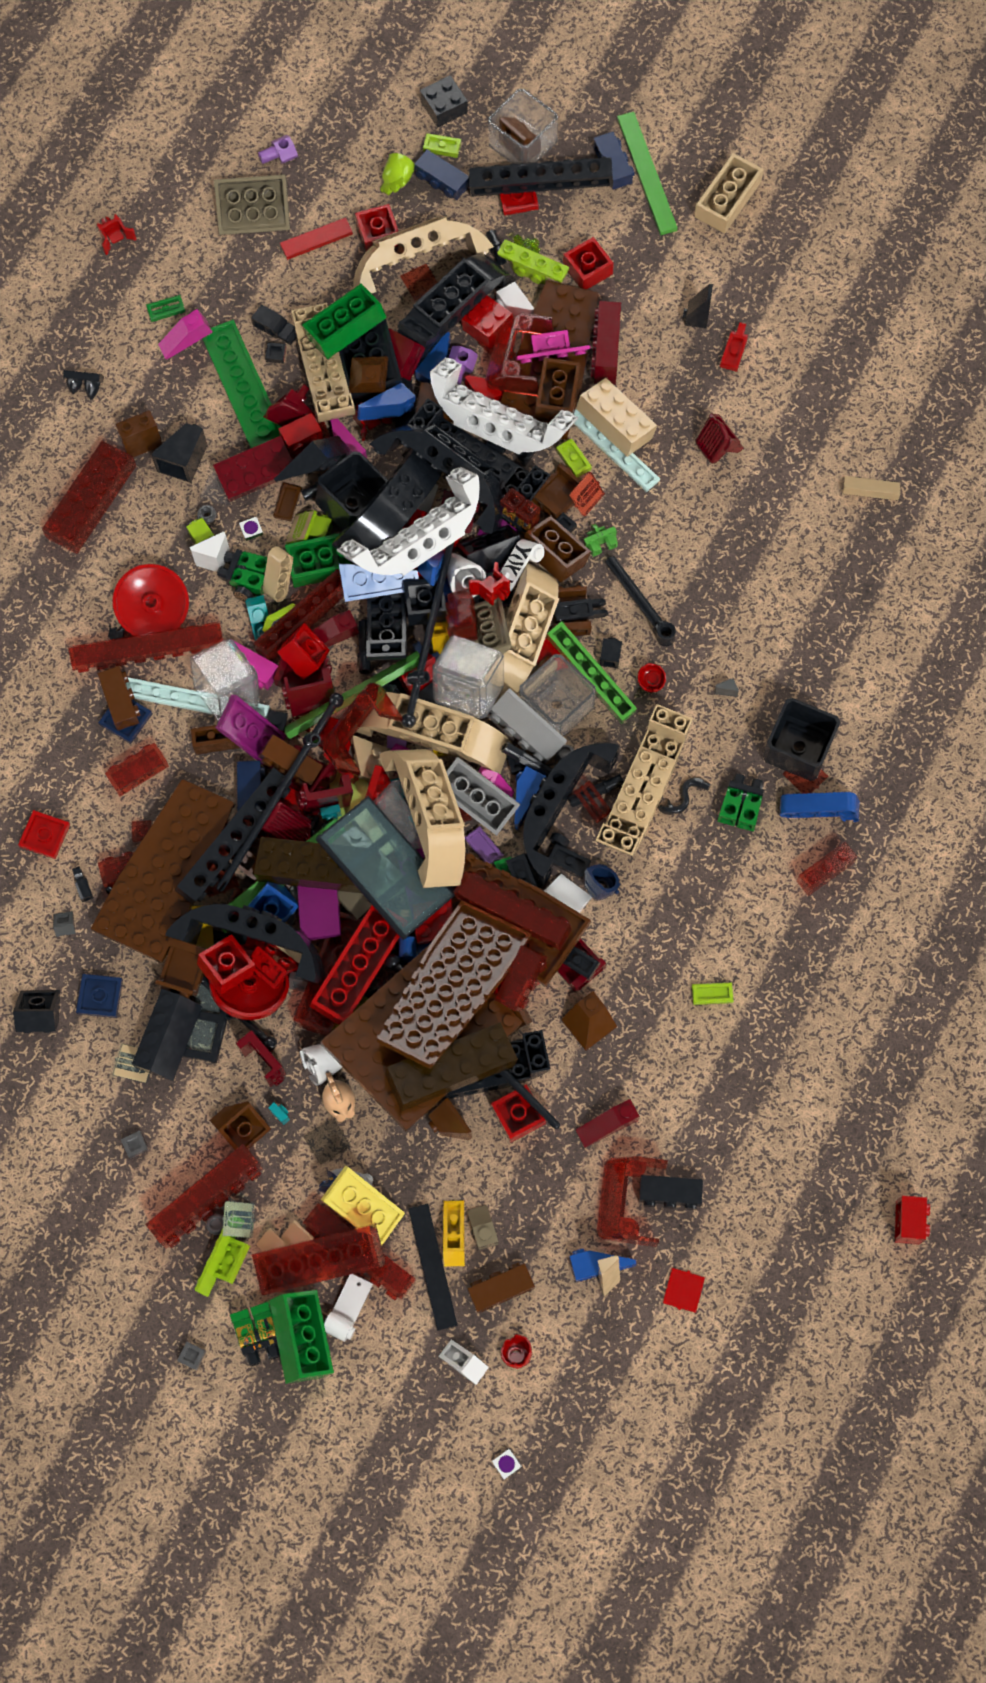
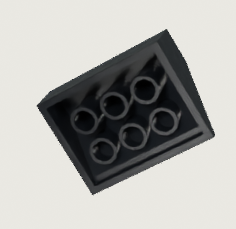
(373, 343)
(315, 457)

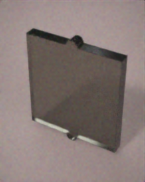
(327, 1141)

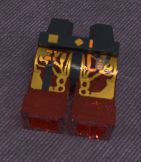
(518, 512)

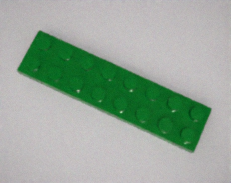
(241, 383)

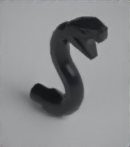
(697, 782)

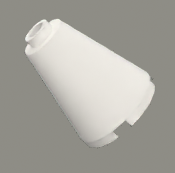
(461, 571)
(318, 1063)

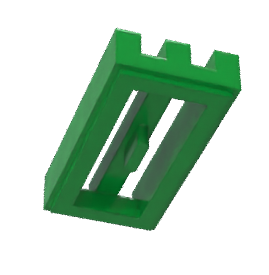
(166, 311)

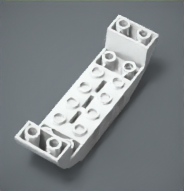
(491, 418)
(426, 535)

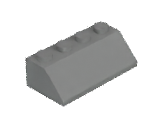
(526, 726)
(480, 796)

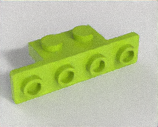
(532, 264)
(223, 1263)

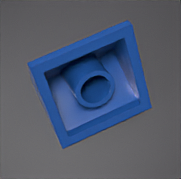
(275, 900)

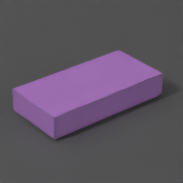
(483, 846)

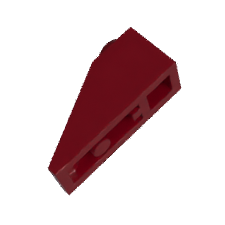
(337, 629)
(608, 1123)

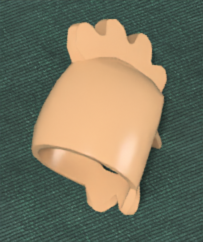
(337, 1097)

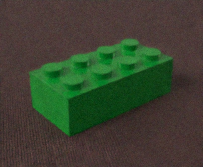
(344, 321)
(314, 560)
(301, 1336)

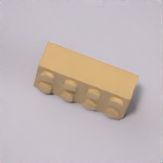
(728, 193)
(616, 417)

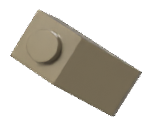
(482, 1227)

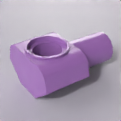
(281, 148)
(468, 365)

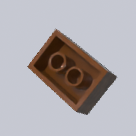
(557, 387)
(562, 550)

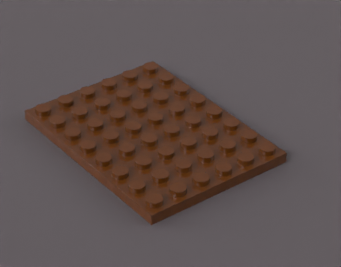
(357, 1050)

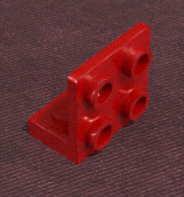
(272, 964)

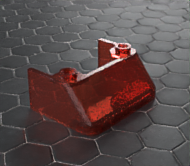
(504, 373)
(369, 698)
(611, 1219)

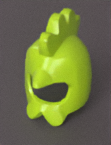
(396, 173)

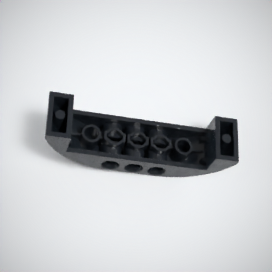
(392, 503)
(386, 627)
(553, 796)
(244, 922)

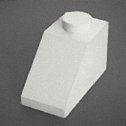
(514, 300)
(463, 1361)

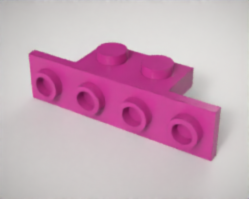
(551, 344)

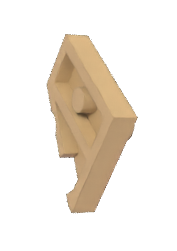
(367, 756)

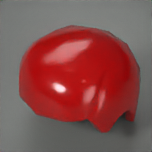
(653, 674)
(516, 1359)

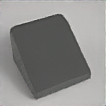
(727, 688)
(64, 924)

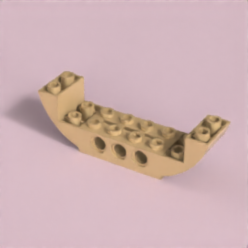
(442, 231)
(324, 376)
(528, 624)
(443, 731)
(646, 781)
(433, 813)

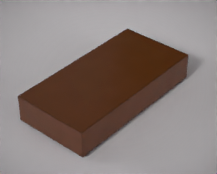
(287, 502)

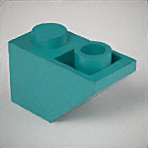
(257, 613)

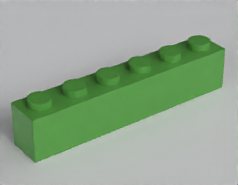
(582, 660)

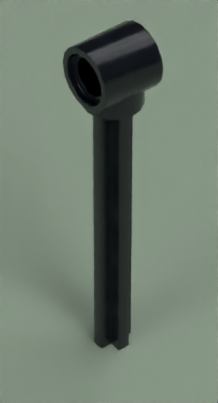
(659, 625)

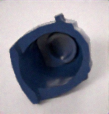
(601, 874)

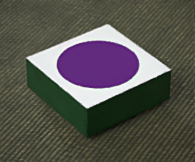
(251, 528)
(506, 1464)

